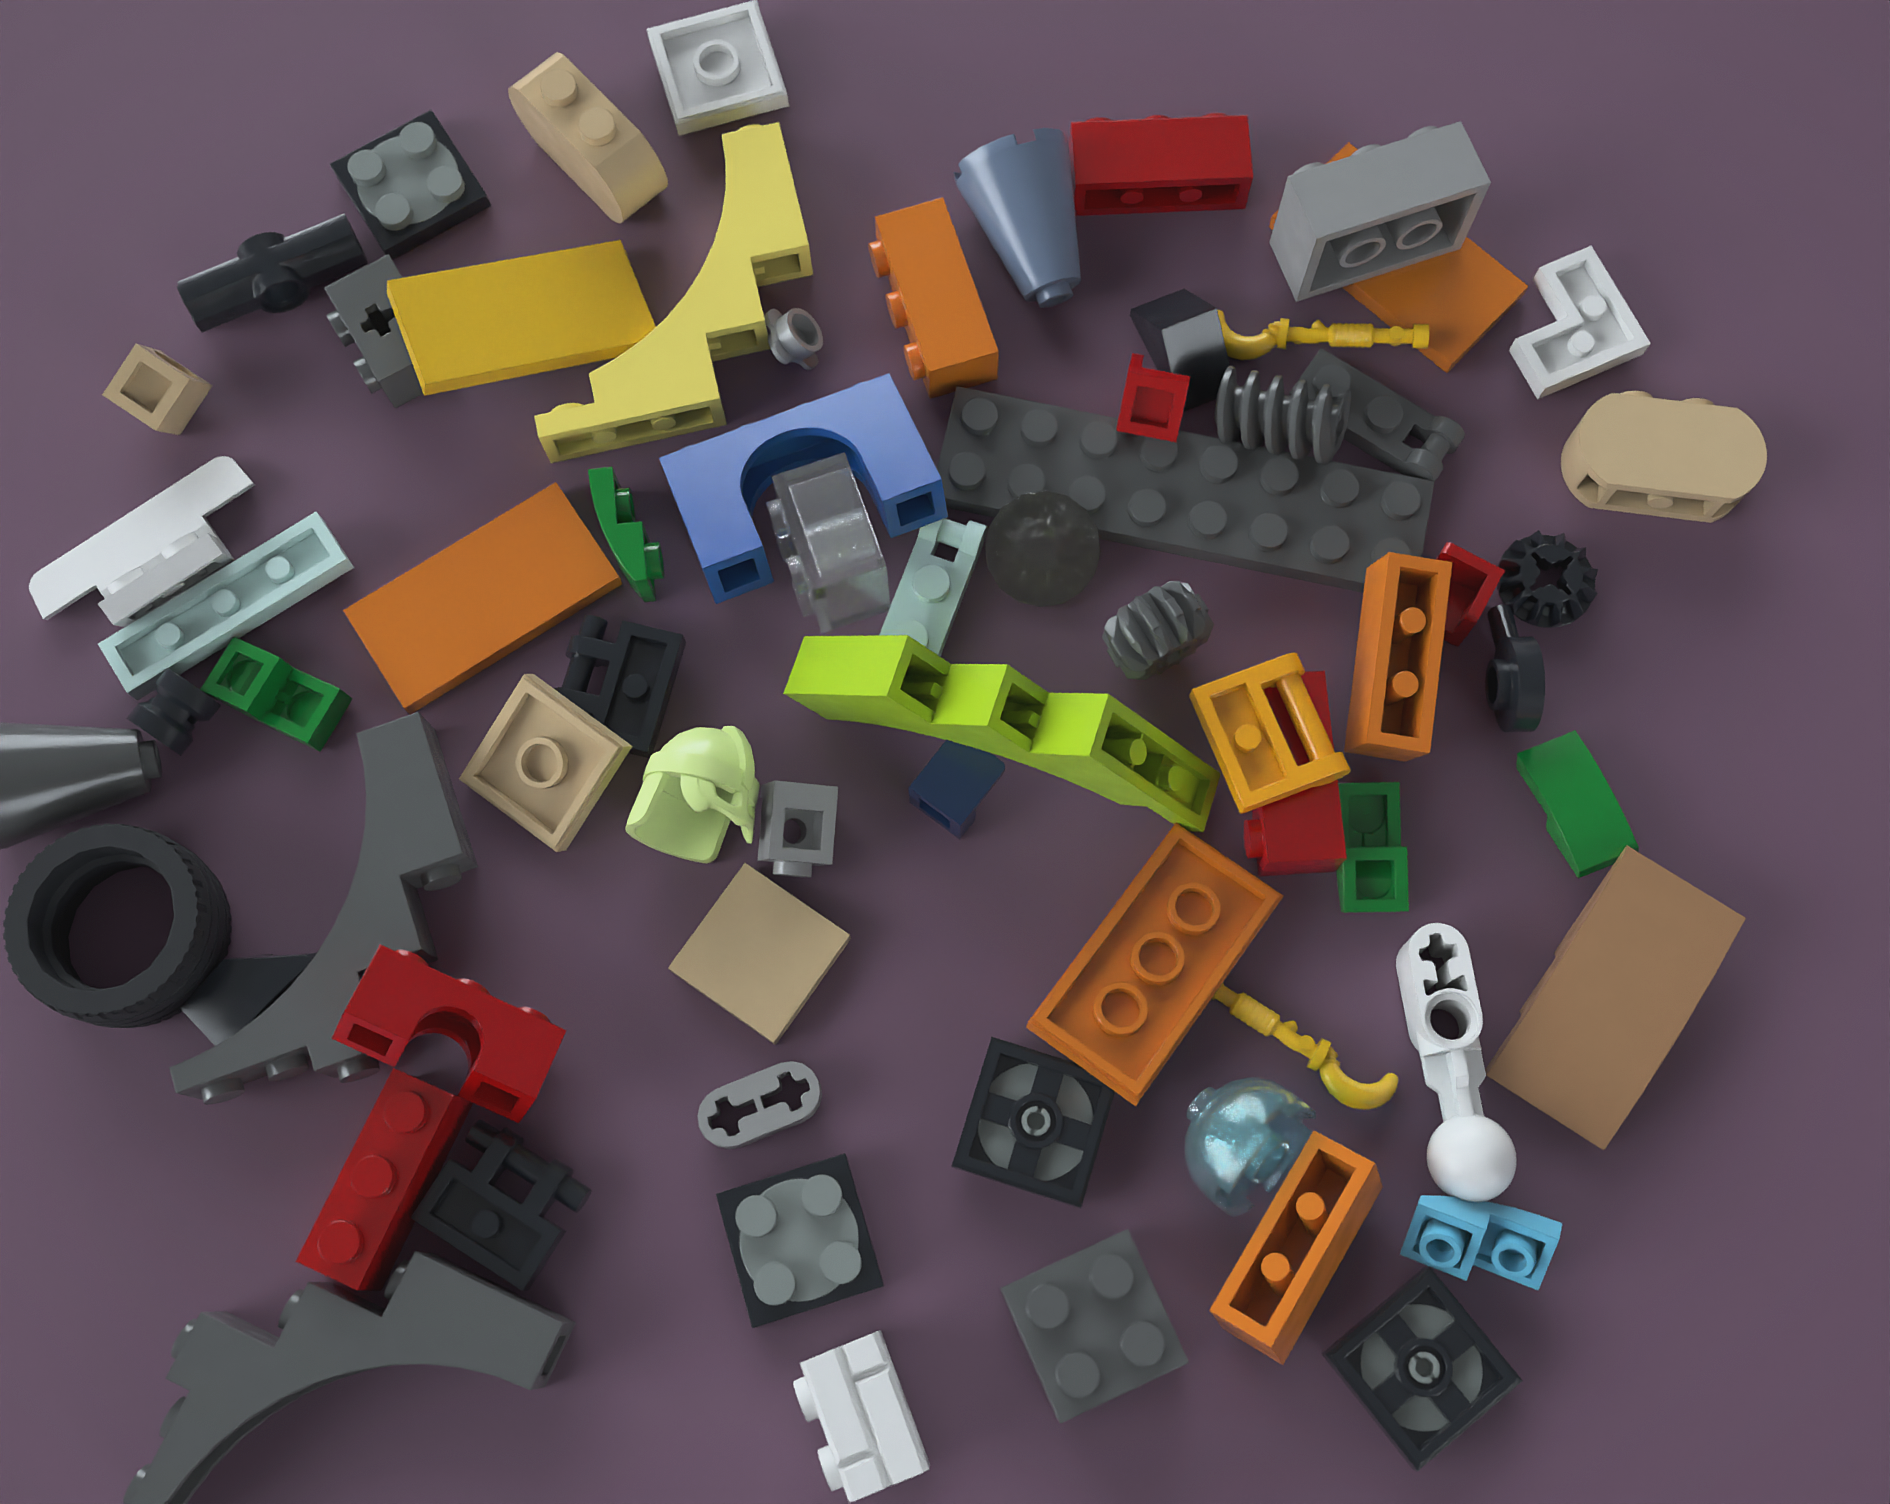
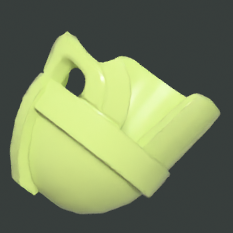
(695, 792)

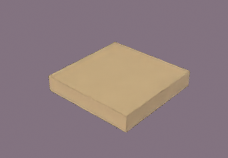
(545, 762)
(760, 953)

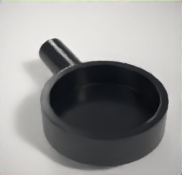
(1515, 675)

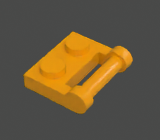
(1249, 737)

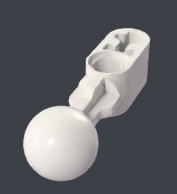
(1467, 1152)

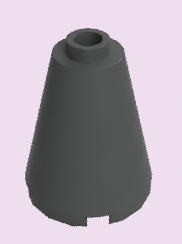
(68, 774)

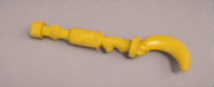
(1336, 335)
(1320, 1055)

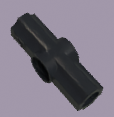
(272, 273)

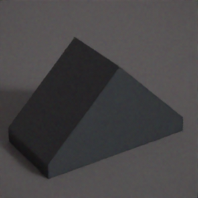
(1186, 340)

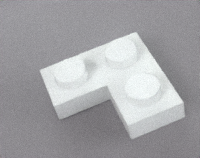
(1591, 326)

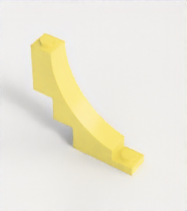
(669, 377)

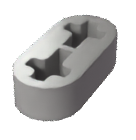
(753, 1090)

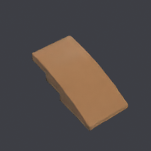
(1615, 997)

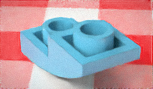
(1492, 1236)

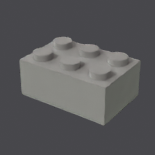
(1378, 210)

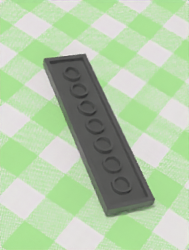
(1184, 494)

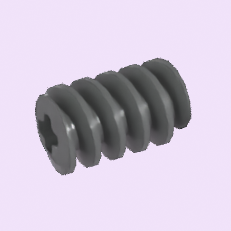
(1281, 417)

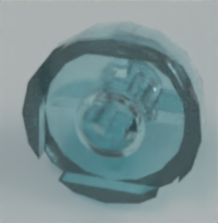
(1243, 1137)

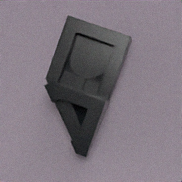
(241, 992)

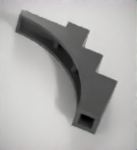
(408, 843)
(247, 1374)

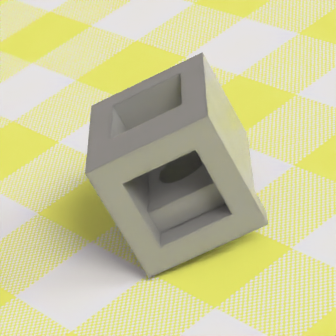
(813, 810)

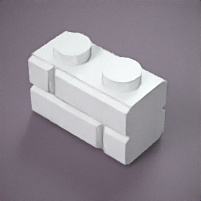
(862, 1417)

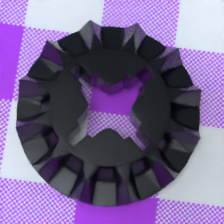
(1547, 605)

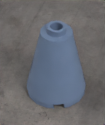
(1027, 211)

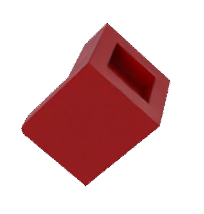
(1152, 402)
(1469, 590)

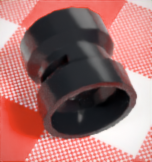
(174, 711)

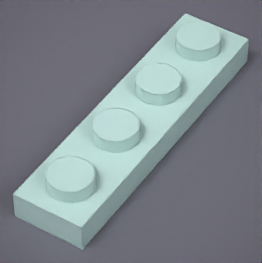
(226, 605)

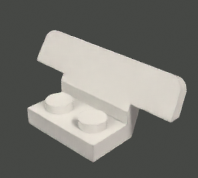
(149, 551)

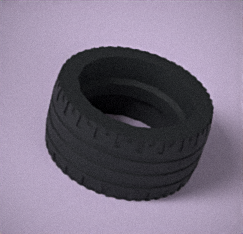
(57, 884)

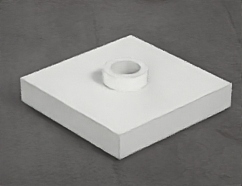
(717, 67)

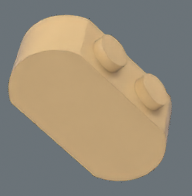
(588, 137)
(1663, 457)

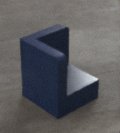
(955, 785)

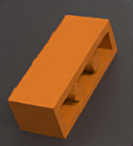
(934, 298)
(1398, 657)
(1297, 1247)

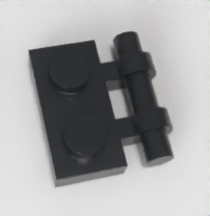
(637, 678)
(490, 1223)

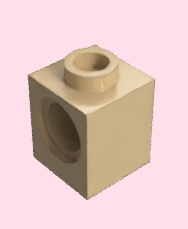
(157, 390)

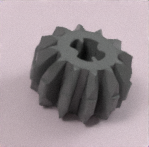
(1157, 630)

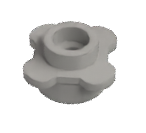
(794, 337)

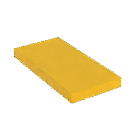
(519, 316)

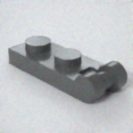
(1384, 419)

